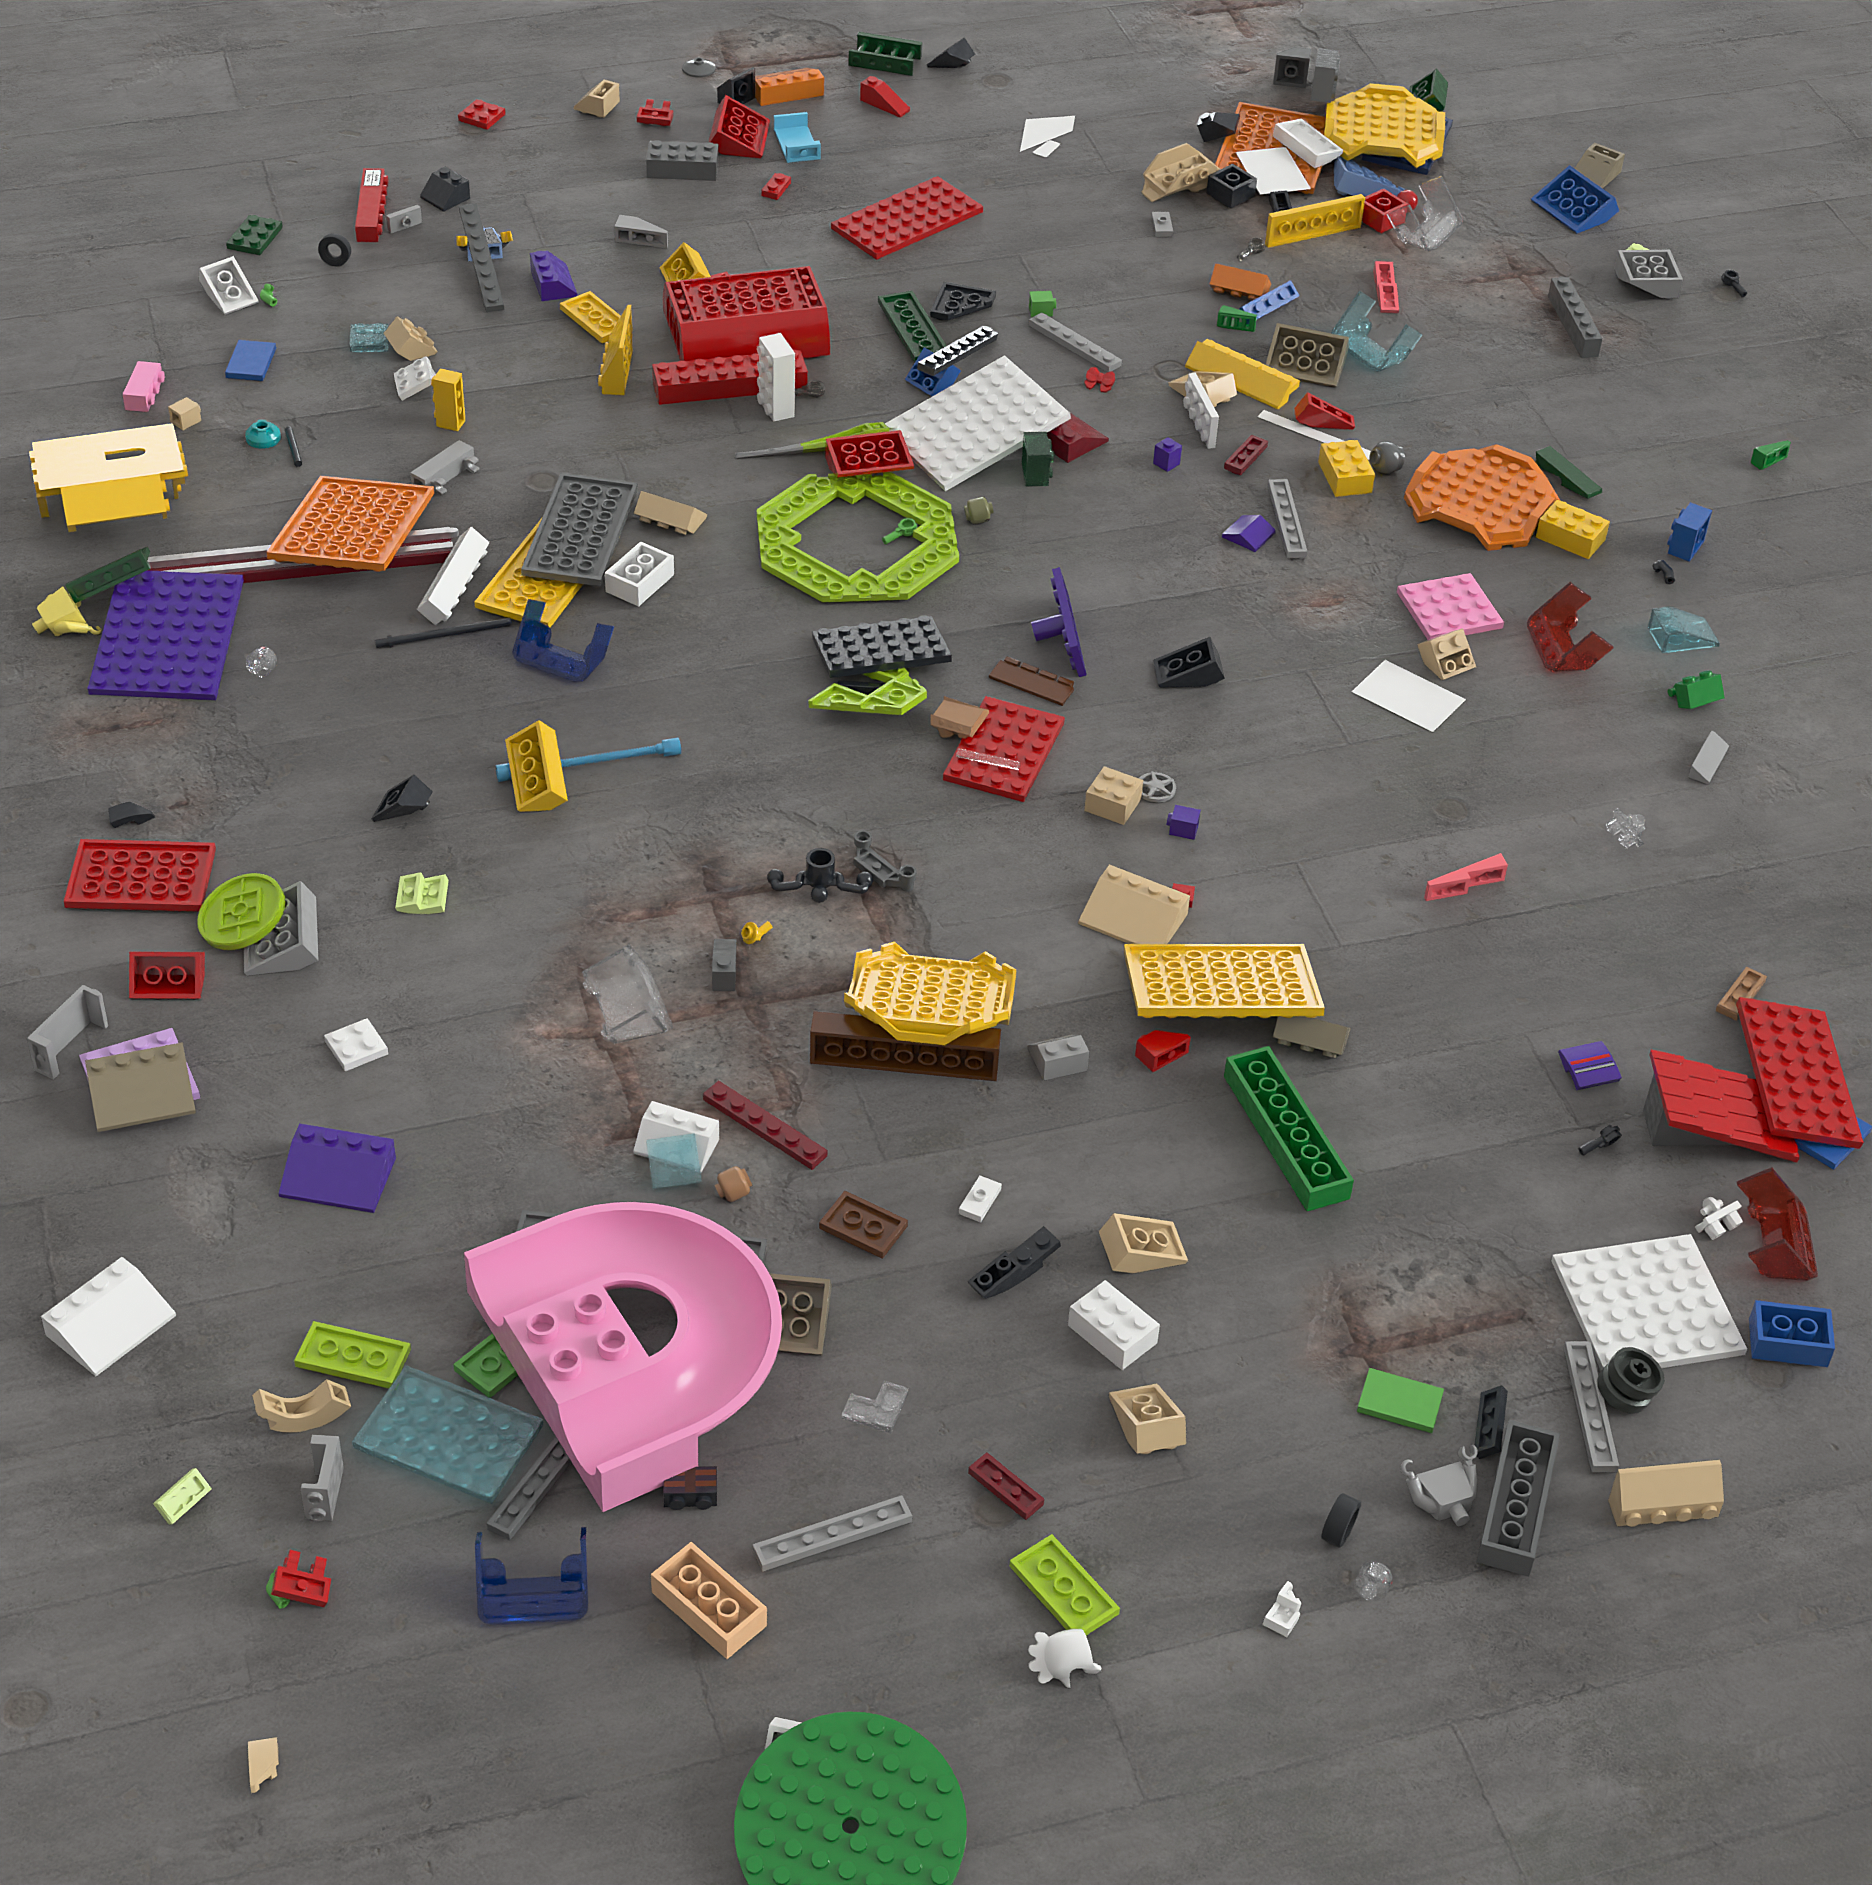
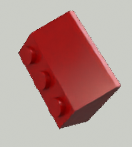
(166, 974)

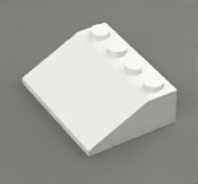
(107, 1316)

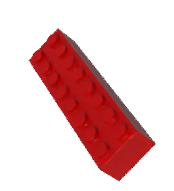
(714, 378)

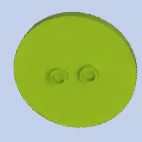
(241, 911)

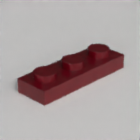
(1245, 455)
(1006, 1486)

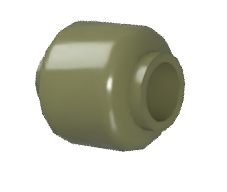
(978, 510)

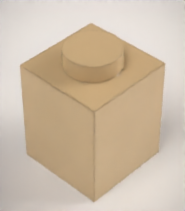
(184, 413)

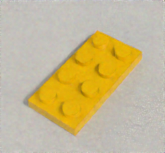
(592, 315)

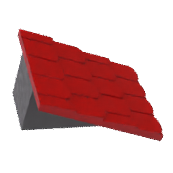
(1708, 1106)

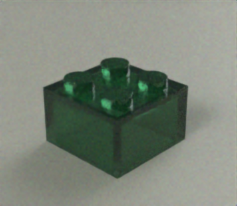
(1036, 459)

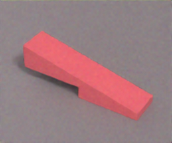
(1386, 287)
(1458, 881)

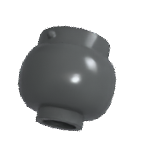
(1387, 457)

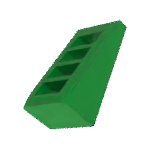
(1228, 323)
(1769, 454)

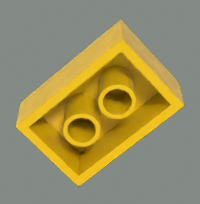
(1346, 468)
(1572, 529)

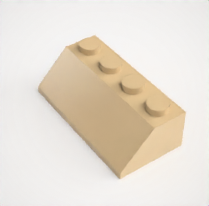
(1667, 1493)

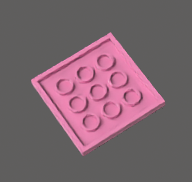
(1449, 606)

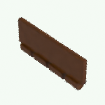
(1028, 680)

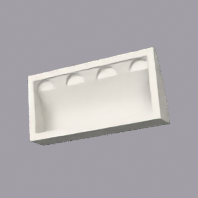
(1306, 142)

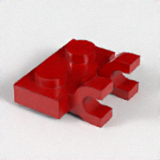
(652, 115)
(300, 1585)

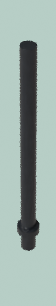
(390, 641)

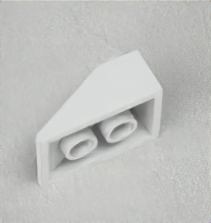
(227, 285)

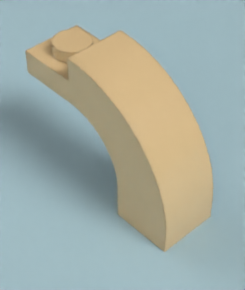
(303, 1412)

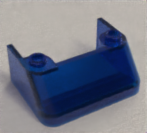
(534, 649)
(535, 1597)

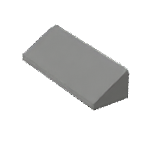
(1708, 758)

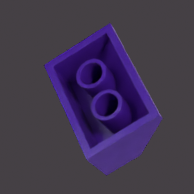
(551, 276)

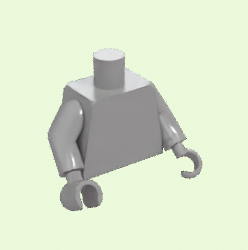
(1447, 1489)

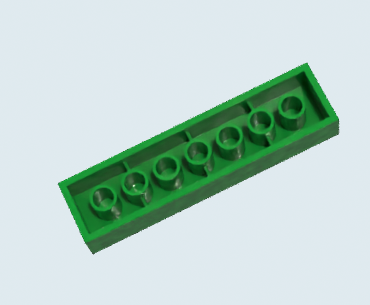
(1288, 1128)

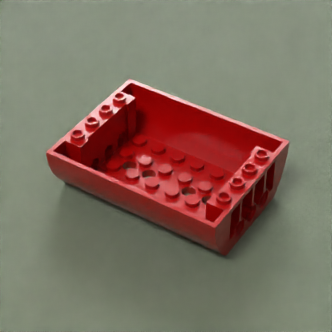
(732, 311)

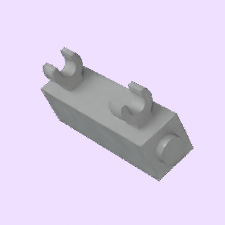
(445, 466)

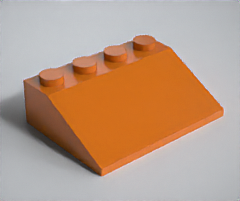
(789, 86)

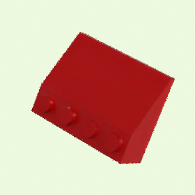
(739, 129)
(867, 454)

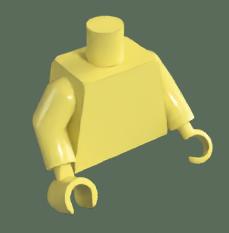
(62, 615)

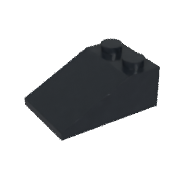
(1190, 666)

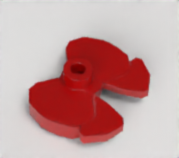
(1094, 376)

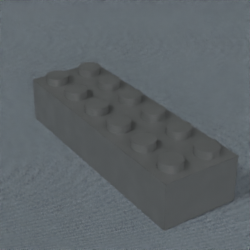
(1325, 75)
(1518, 1498)

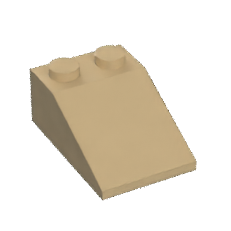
(1218, 385)
(1141, 1243)
(1149, 1418)

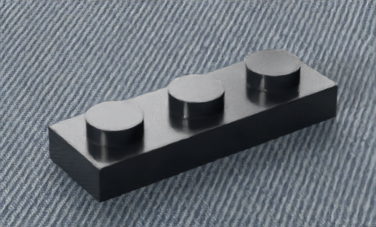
(1490, 1421)

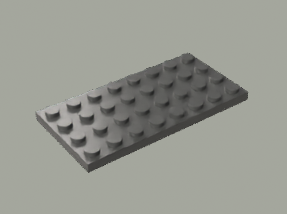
(579, 529)

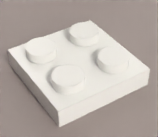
(356, 1044)

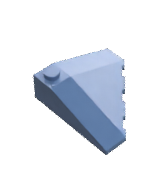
(1355, 180)

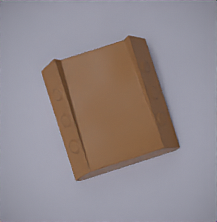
(957, 718)

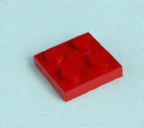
(481, 114)

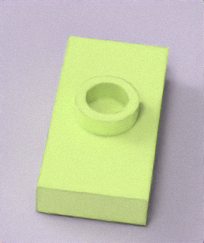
(182, 1496)

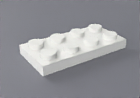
(1201, 410)

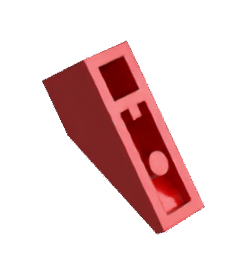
(882, 96)
(1322, 414)

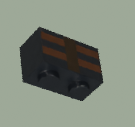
(692, 1489)

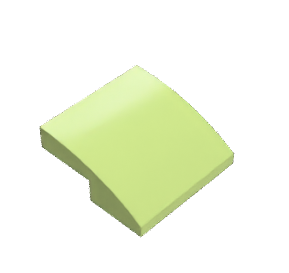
(422, 895)

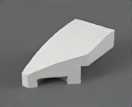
(1284, 1612)

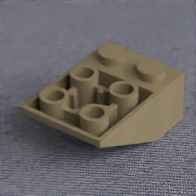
(1600, 164)

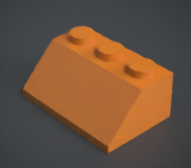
(1239, 282)

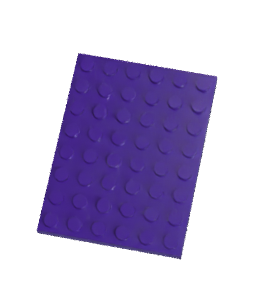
(166, 635)

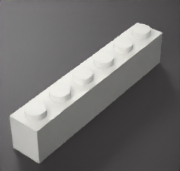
(453, 576)

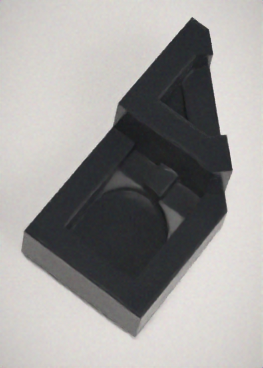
(128, 811)

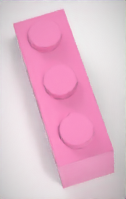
(143, 386)

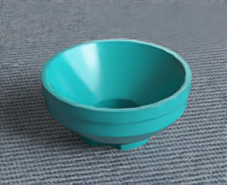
(263, 438)

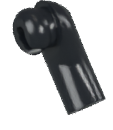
(1668, 572)

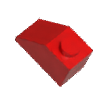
(1161, 1048)

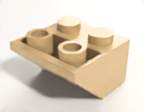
(600, 99)
(409, 340)
(1447, 654)

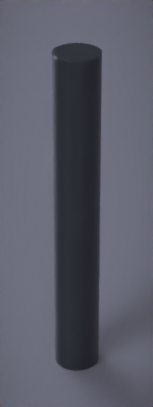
(293, 446)

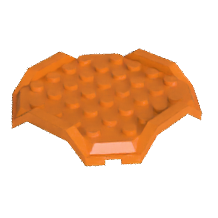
(1482, 492)

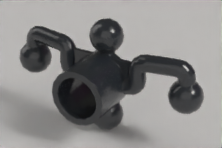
(820, 875)

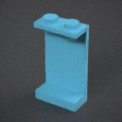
(796, 138)

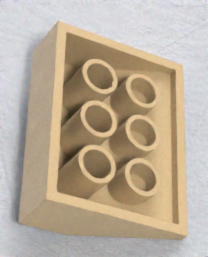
(1134, 908)

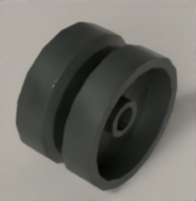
(1630, 1380)

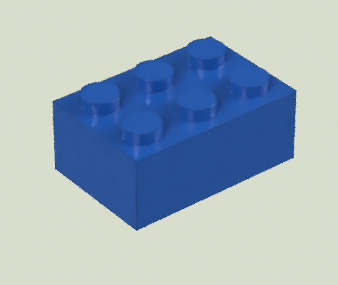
(1791, 1333)

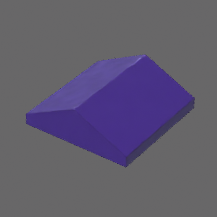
(1249, 532)

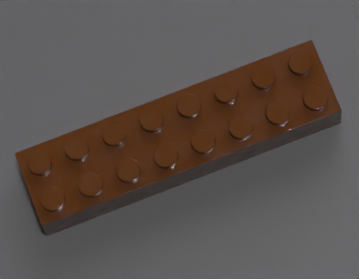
(862, 1044)

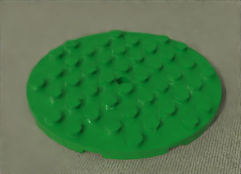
(844, 1771)

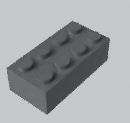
(682, 160)

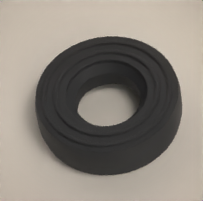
(327, 257)

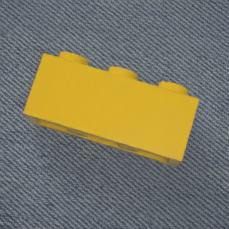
(448, 399)

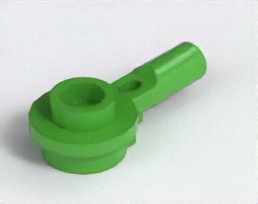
(904, 528)

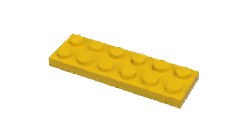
(1314, 220)

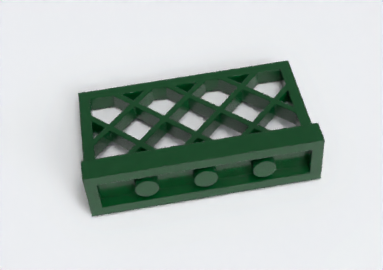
(109, 575)

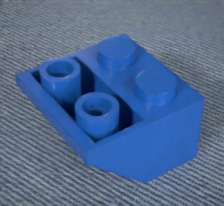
(931, 384)

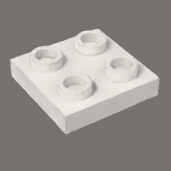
(414, 377)

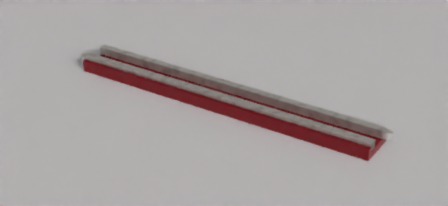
(418, 548)

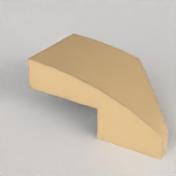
(262, 1761)

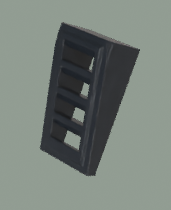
(1279, 196)

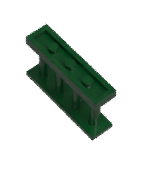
(886, 45)

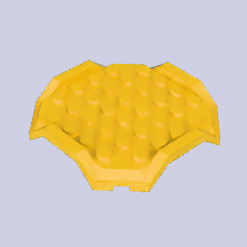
(1385, 123)
(930, 996)

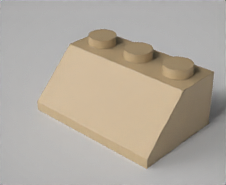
(668, 513)

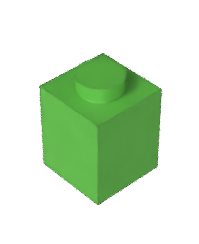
(1041, 303)

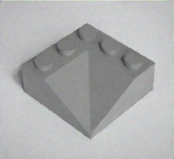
(1650, 270)

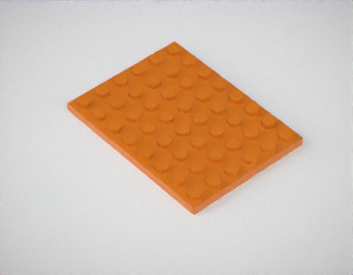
(1256, 133)
(351, 523)

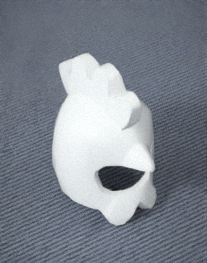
(1060, 1655)

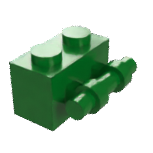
(1698, 690)

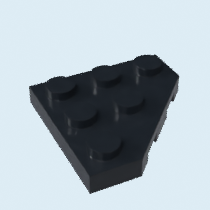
(960, 300)

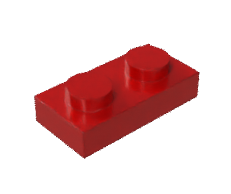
(776, 186)

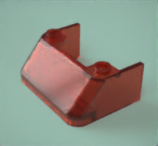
(1551, 635)
(1784, 1228)

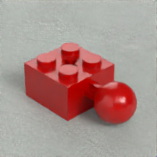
(1381, 203)

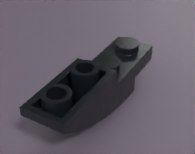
(1016, 1266)

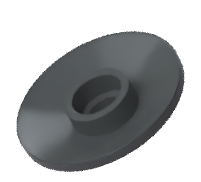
(698, 67)

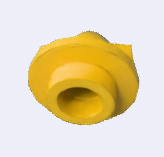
(751, 932)

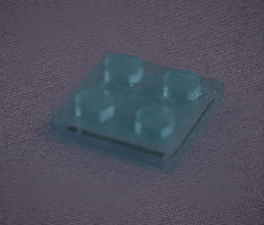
(368, 338)
(673, 1161)

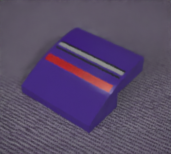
(1590, 1065)

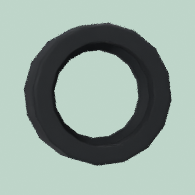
(1341, 1520)

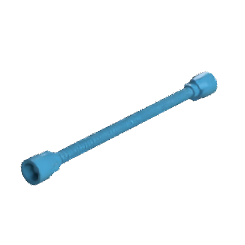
(668, 748)

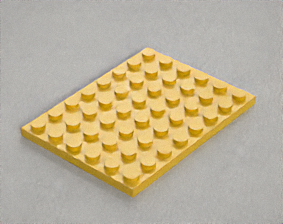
(1222, 980)

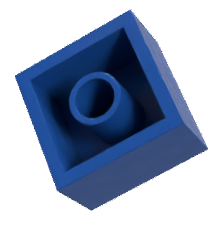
(1689, 531)

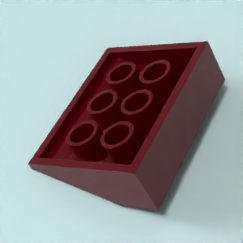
(1074, 439)

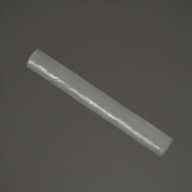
(988, 759)

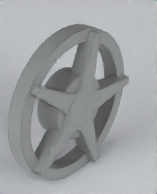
(1157, 787)

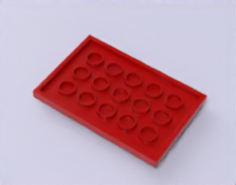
(1007, 733)
(140, 875)

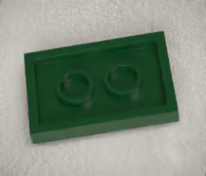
(254, 235)

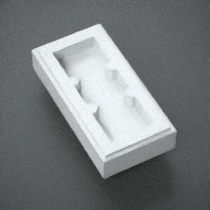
(980, 1198)

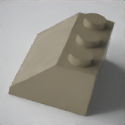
(1312, 1034)

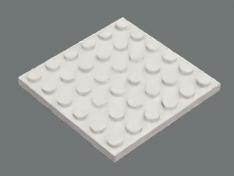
(1649, 1299)

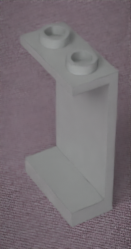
(62, 1026)

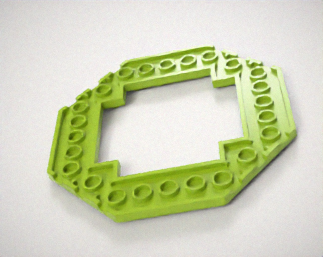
(826, 584)

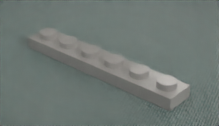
(1075, 342)
(1287, 518)
(1591, 1407)
(832, 1533)

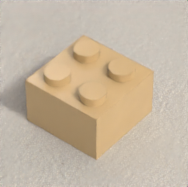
(1113, 795)

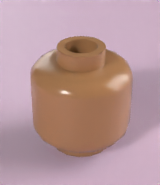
(733, 1184)

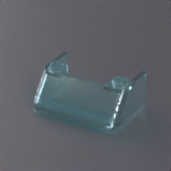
(1357, 326)

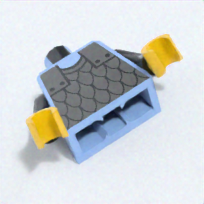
(494, 241)

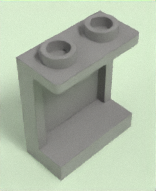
(321, 1498)

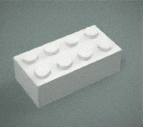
(776, 377)

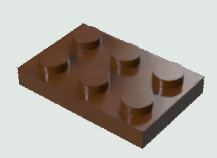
(863, 1224)

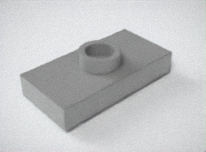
(404, 219)
(1162, 224)

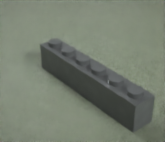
(1575, 317)

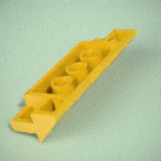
(1250, 376)

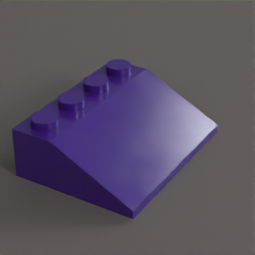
(337, 1168)

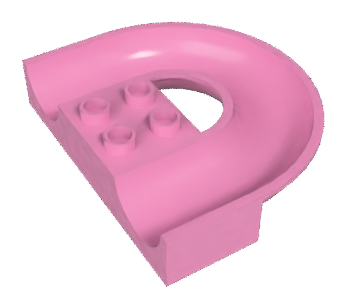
(611, 1405)

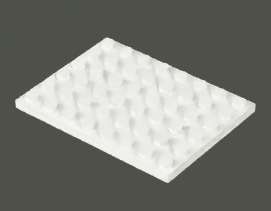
(976, 422)

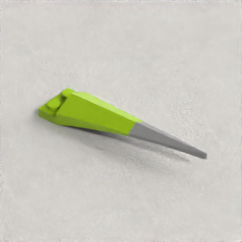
(818, 444)

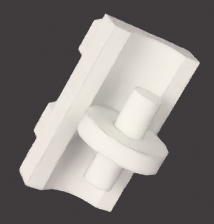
(1712, 1224)

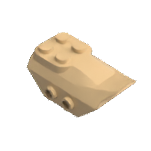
(1177, 171)

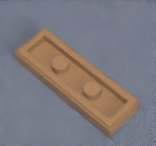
(1745, 986)

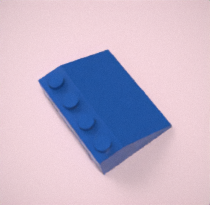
(1576, 201)

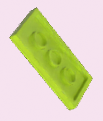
(352, 1354)
(1064, 1586)

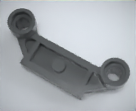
(879, 868)

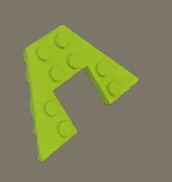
(892, 698)

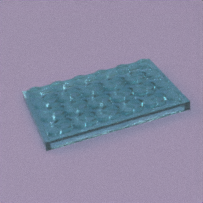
(448, 1434)

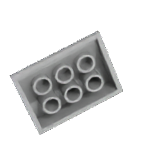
(293, 939)

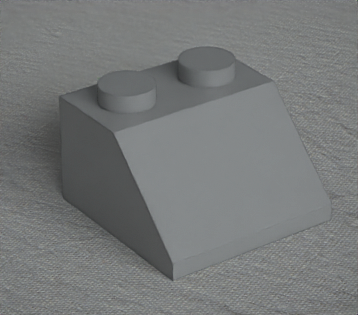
(1060, 1056)

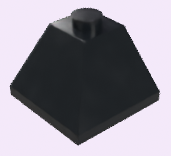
(953, 56)
(738, 87)
(1217, 125)
(403, 799)

